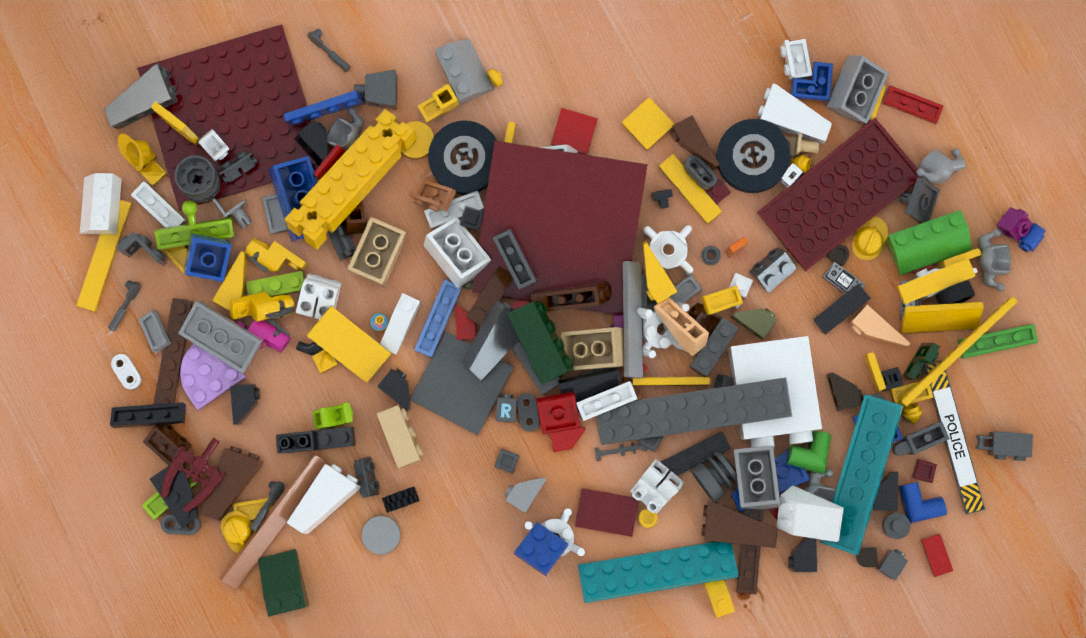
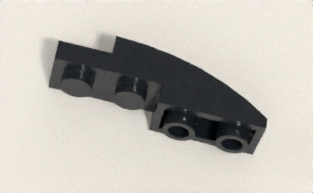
(315, 440)

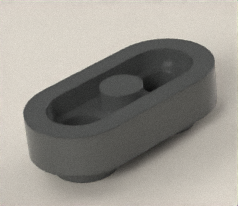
(700, 173)
(528, 412)
(177, 529)

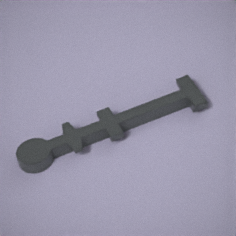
(621, 449)

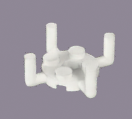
(677, 241)
(650, 333)
(563, 529)

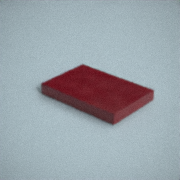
(606, 512)

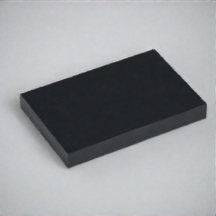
(589, 384)

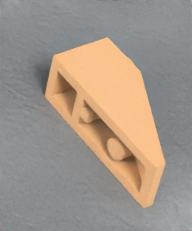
(682, 326)
(873, 326)

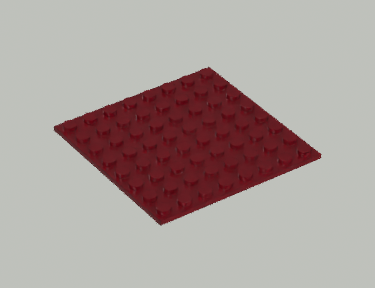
(240, 94)
(568, 214)

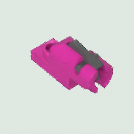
(270, 333)

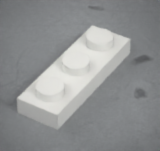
(157, 206)
(456, 209)
(606, 400)

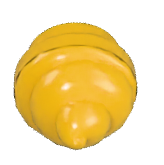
(802, 162)
(912, 413)

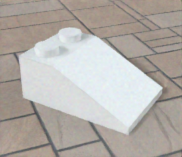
(809, 515)

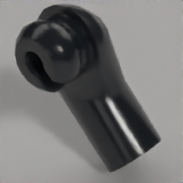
(310, 349)

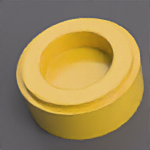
(647, 518)

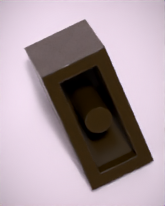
(844, 392)

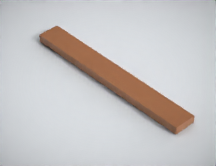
(272, 522)

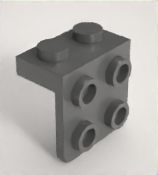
(130, 244)

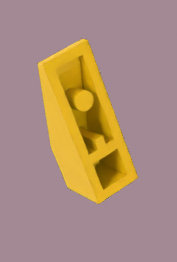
(657, 280)
(234, 283)
(719, 598)

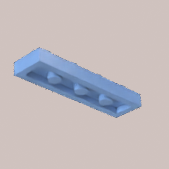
(438, 318)

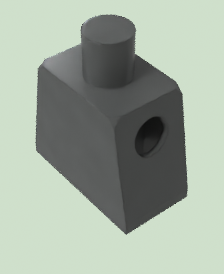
(379, 89)

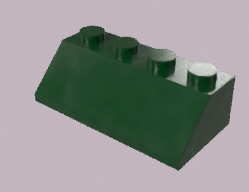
(540, 341)

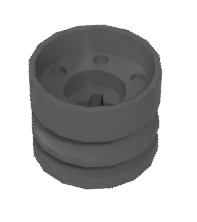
(191, 170)
(715, 475)

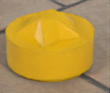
(495, 77)

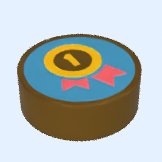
(379, 322)

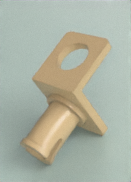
(799, 145)

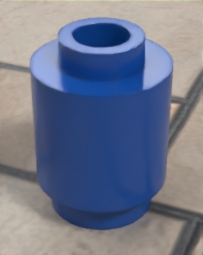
(1032, 239)

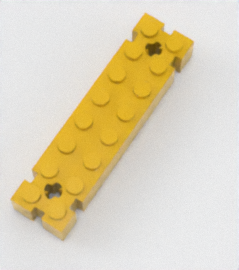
(350, 179)

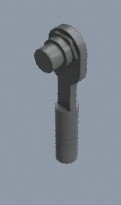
(315, 38)
(133, 289)
(275, 492)

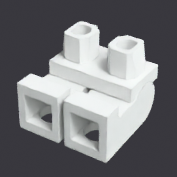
(317, 295)
(650, 493)

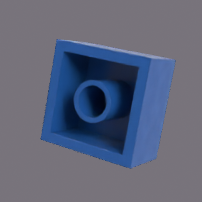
(207, 257)

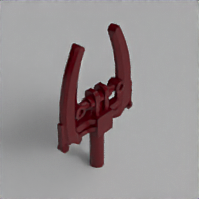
(198, 466)

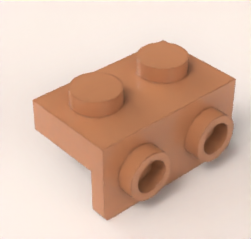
(434, 195)

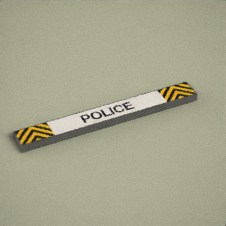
(956, 445)

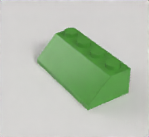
(929, 242)

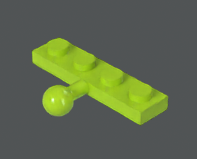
(181, 234)

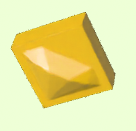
(153, 172)
(324, 361)

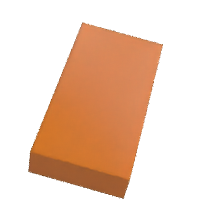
(737, 246)

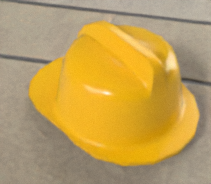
(135, 151)
(870, 239)
(236, 529)

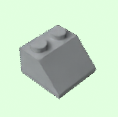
(524, 493)

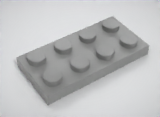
(220, 336)

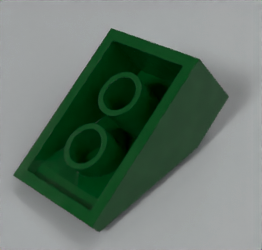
(282, 583)

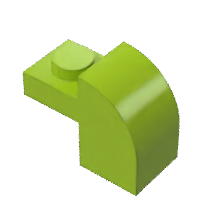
(332, 416)

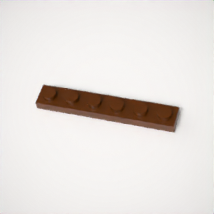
(173, 353)

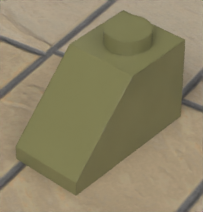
(756, 321)

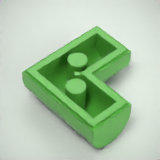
(814, 457)

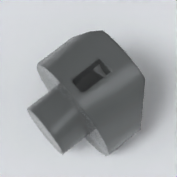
(896, 525)

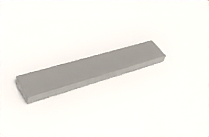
(632, 321)

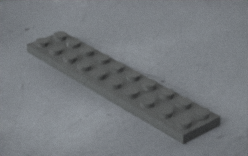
(696, 411)

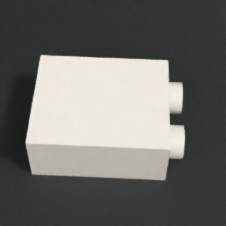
(772, 361)

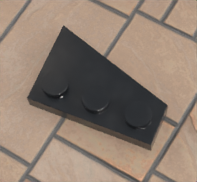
(179, 495)

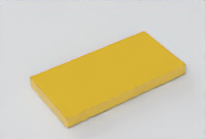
(175, 123)
(941, 317)
(348, 344)

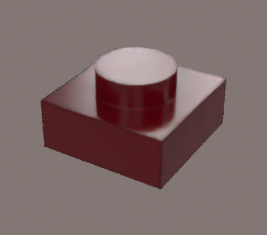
(718, 192)

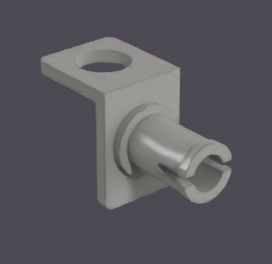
(236, 211)

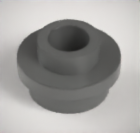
(711, 249)

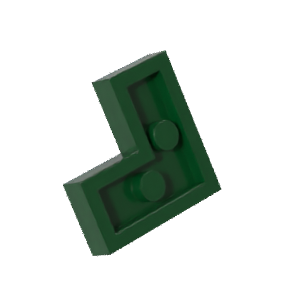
(925, 354)

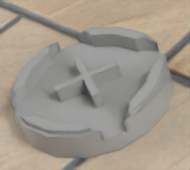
(381, 534)

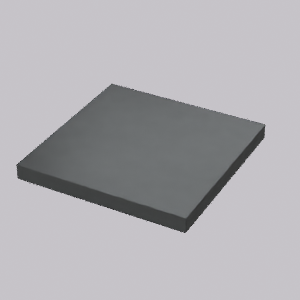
(454, 391)

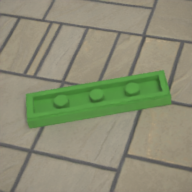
(1002, 340)

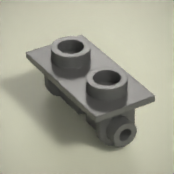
(242, 160)
(342, 243)
(369, 485)

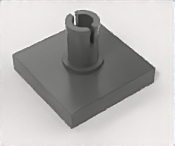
(921, 200)

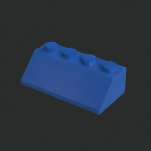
(292, 183)

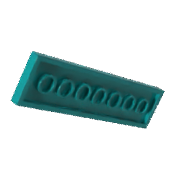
(864, 469)
(657, 571)

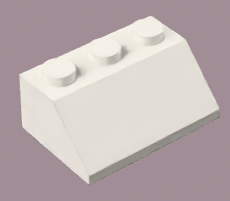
(100, 204)
(456, 252)

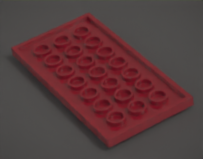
(839, 194)

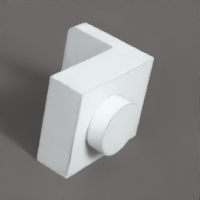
(214, 145)

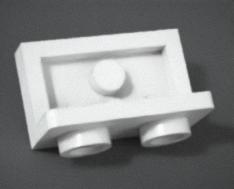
(796, 59)

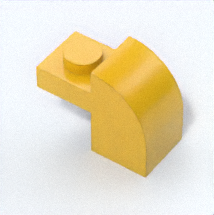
(441, 103)

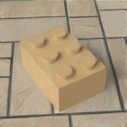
(377, 251)
(595, 348)
(400, 436)

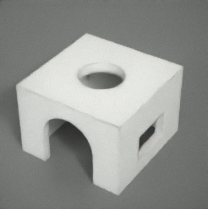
(792, 170)

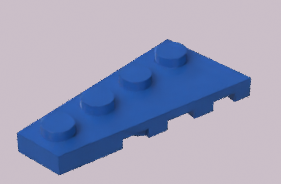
(324, 107)
(786, 477)

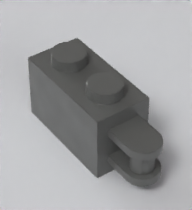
(921, 439)
(1007, 444)

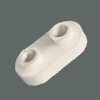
(127, 370)

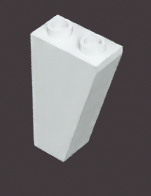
(793, 115)
(323, 498)

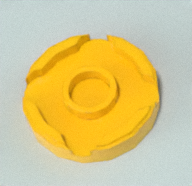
(423, 136)

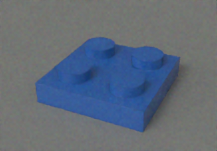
(541, 549)

